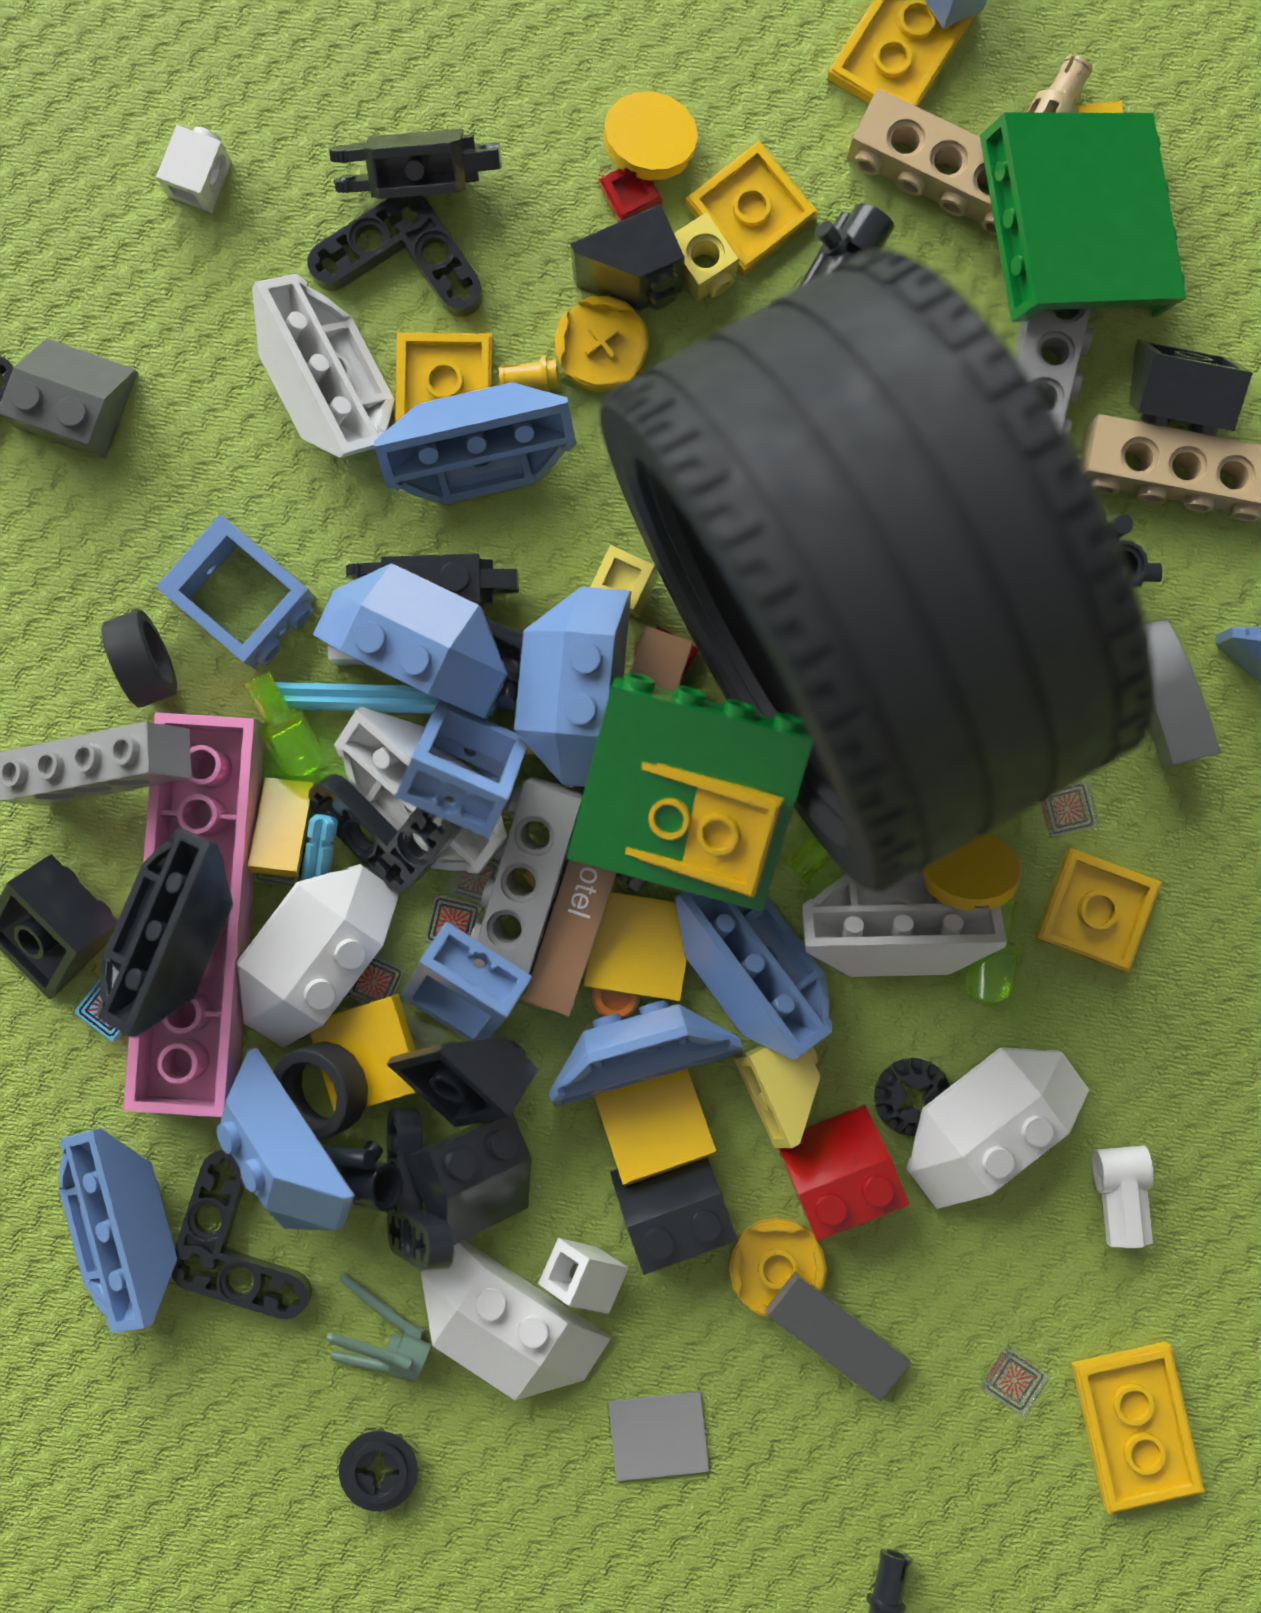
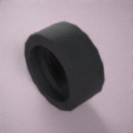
(139, 658)
(345, 1075)

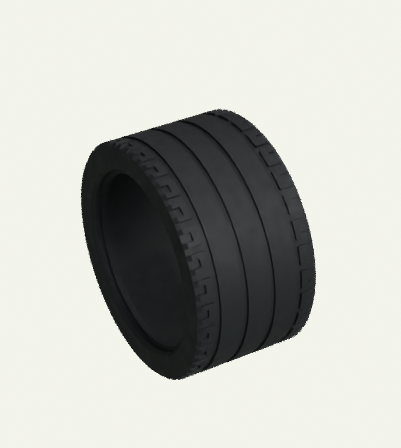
(893, 552)

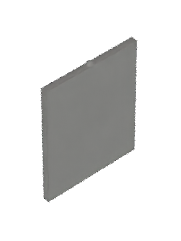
(658, 1436)

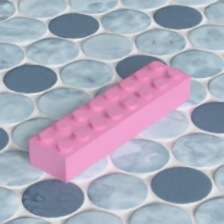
(195, 1052)

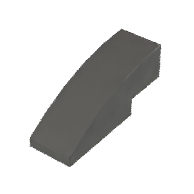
(1180, 716)

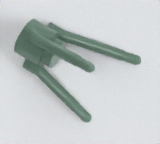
(403, 1354)

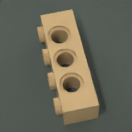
(932, 142)
(1157, 448)

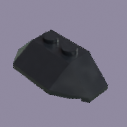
(164, 934)

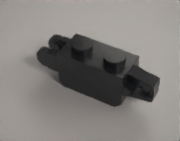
(416, 163)
(458, 573)

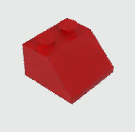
(843, 1173)

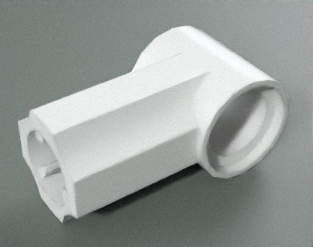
(1124, 1180)

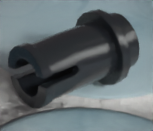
(889, 1583)

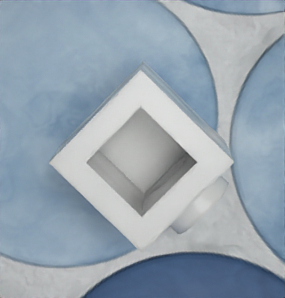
(583, 1276)

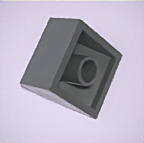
(68, 397)

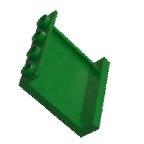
(1081, 212)
(689, 735)

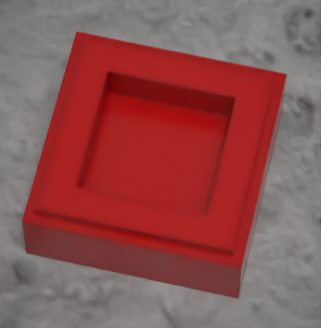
(628, 194)

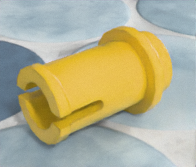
(537, 375)

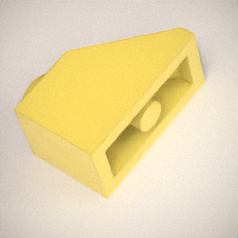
(780, 1091)

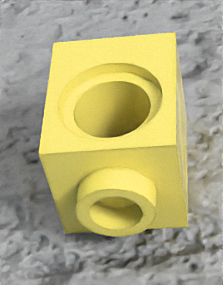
(705, 238)
(627, 572)

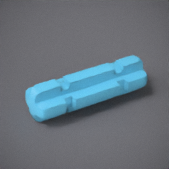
(320, 849)

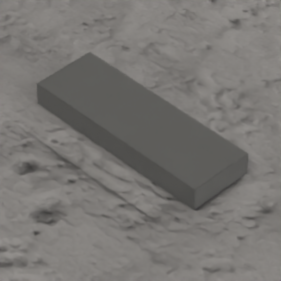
(837, 1336)

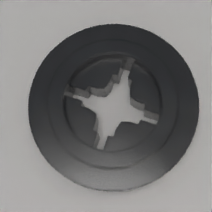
(890, 1093)
(360, 1483)

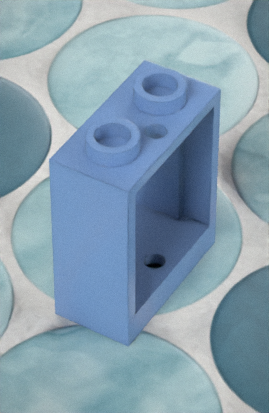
(204, 559)
(432, 778)
(460, 993)

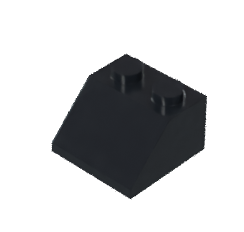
(631, 261)
(1187, 387)
(52, 925)
(468, 1078)
(474, 1176)
(674, 1215)

